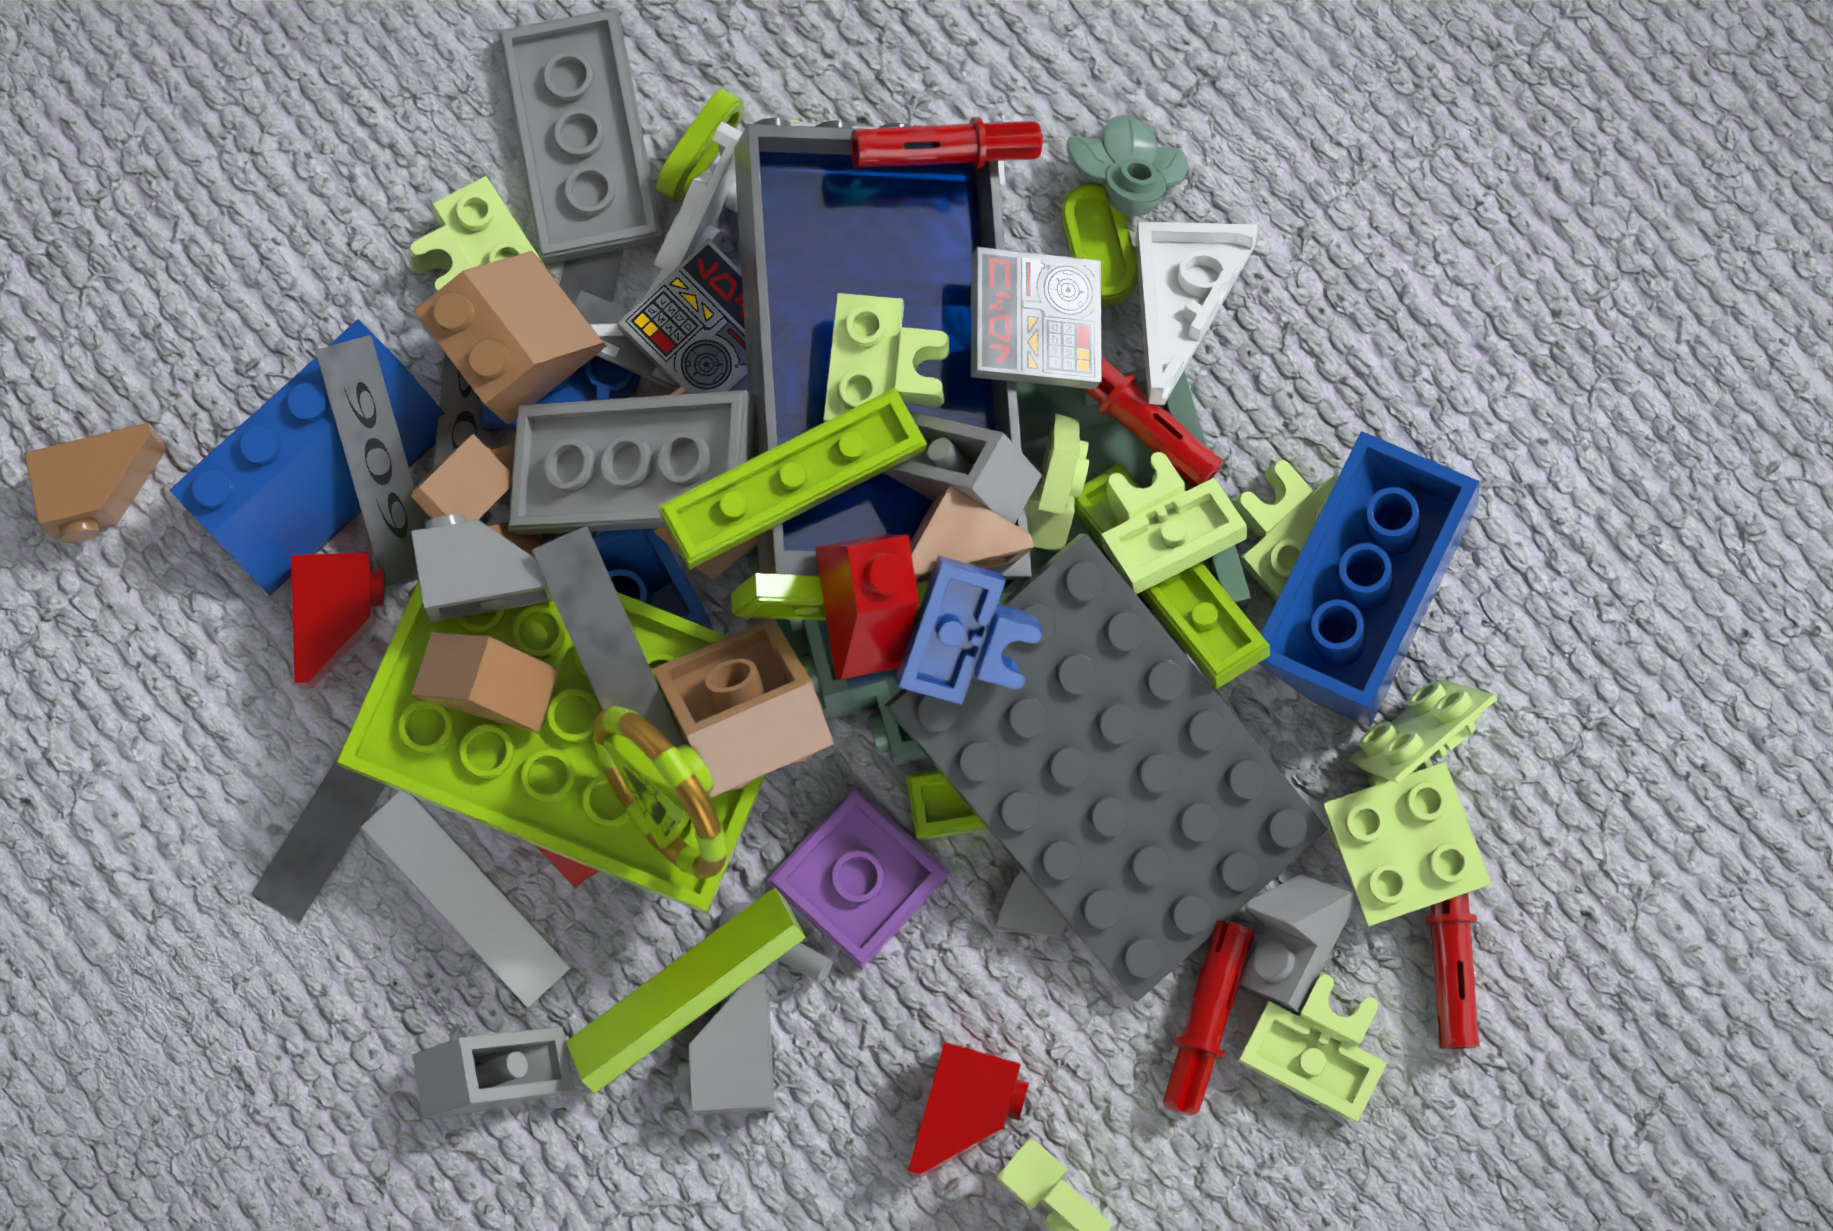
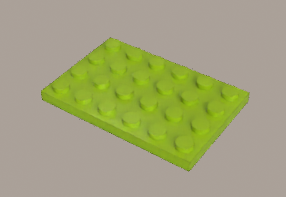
(527, 782)

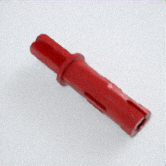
(950, 144)
(1154, 426)
(1454, 973)
(1207, 1018)

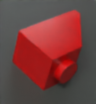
(868, 602)
(331, 609)
(966, 1106)

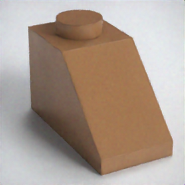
(91, 480)

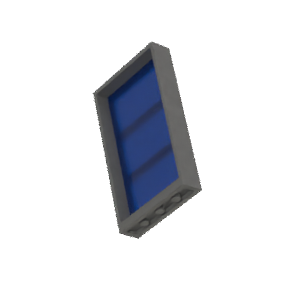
(881, 231)

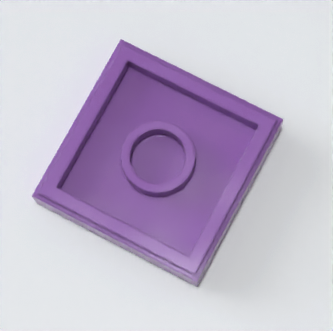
(858, 878)

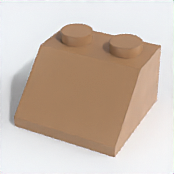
(510, 331)
(745, 705)

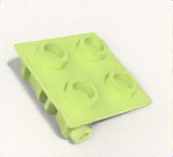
(1436, 718)
(1406, 844)

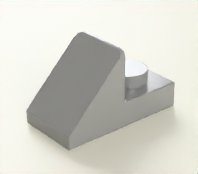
(1300, 932)

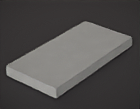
(580, 136)
(621, 458)

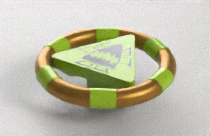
(661, 792)

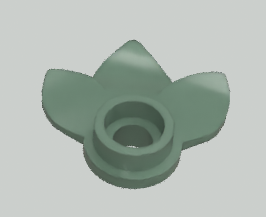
(1128, 164)

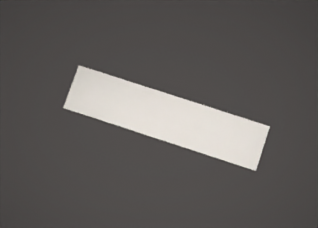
(466, 897)

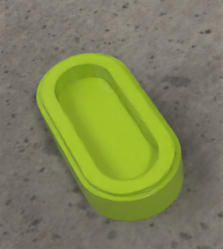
(696, 148)
(1100, 233)

